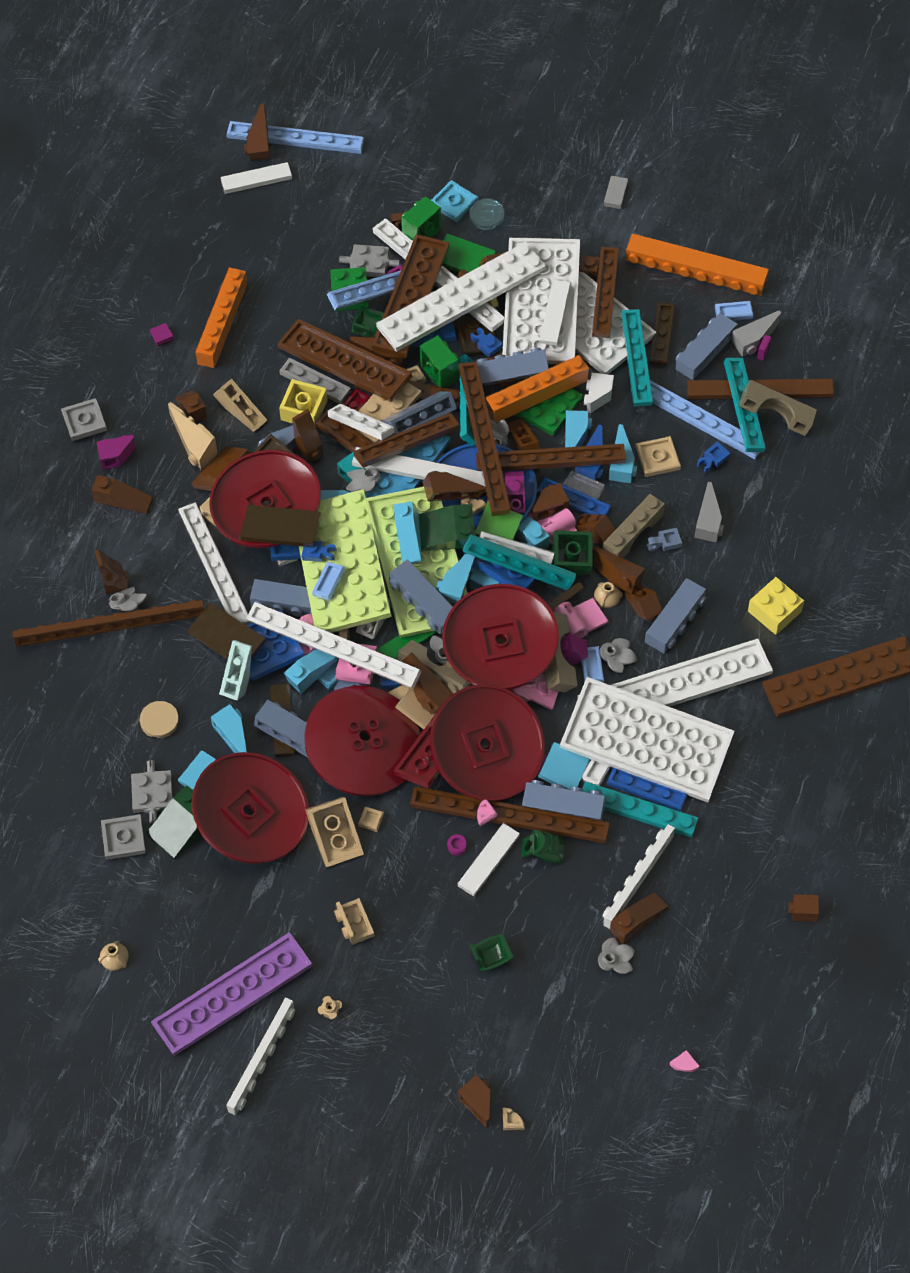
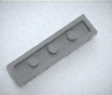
(335, 390)

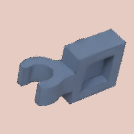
(668, 539)

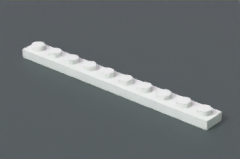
(401, 244)
(334, 645)

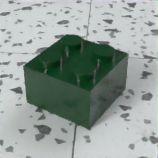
(573, 551)

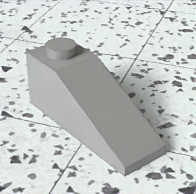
(749, 337)
(710, 518)

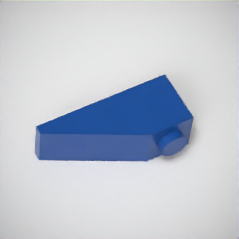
(593, 471)

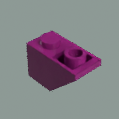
(115, 451)
(515, 491)
(573, 649)

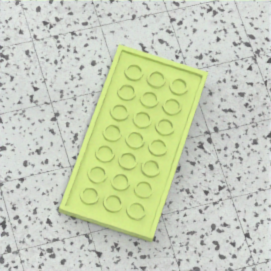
(433, 564)
(362, 590)

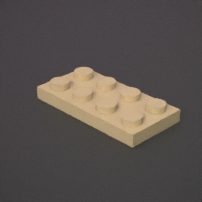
(380, 408)

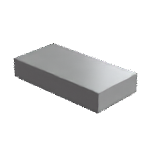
(615, 192)

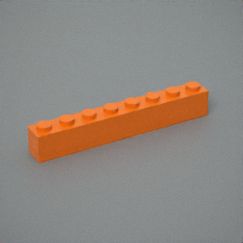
(696, 264)

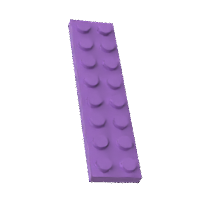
(231, 994)

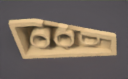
(196, 438)

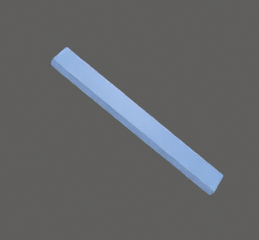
(301, 138)
(699, 418)

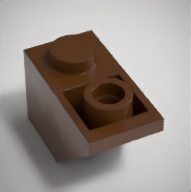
(597, 524)

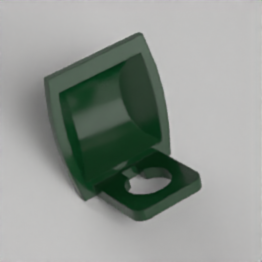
(365, 322)
(544, 846)
(492, 952)

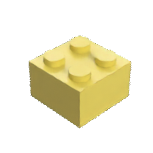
(302, 397)
(775, 605)

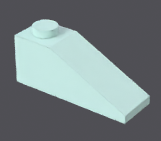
(237, 671)

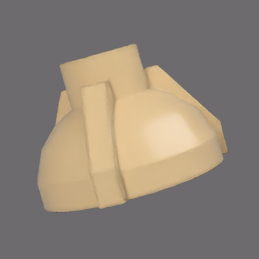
(607, 598)
(115, 960)

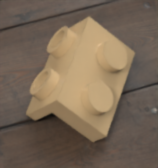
(354, 920)

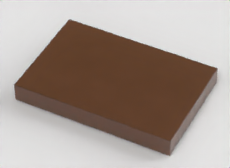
(209, 475)

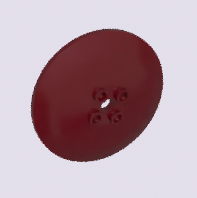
(259, 478)
(494, 613)
(508, 727)
(341, 754)
(252, 783)

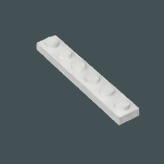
(642, 869)
(258, 1063)

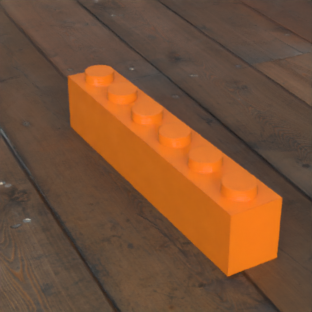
(221, 317)
(537, 389)

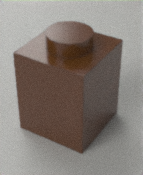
(804, 908)

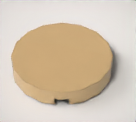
(159, 719)

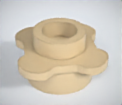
(329, 1013)

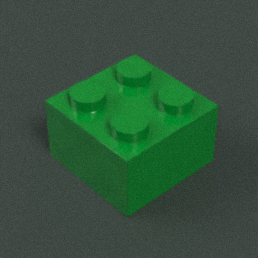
(422, 219)
(345, 277)
(439, 362)

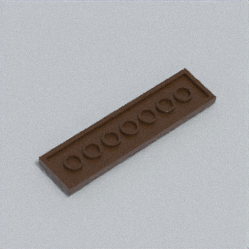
(413, 283)
(345, 360)
(838, 677)

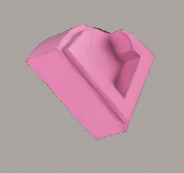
(485, 812)
(684, 1063)

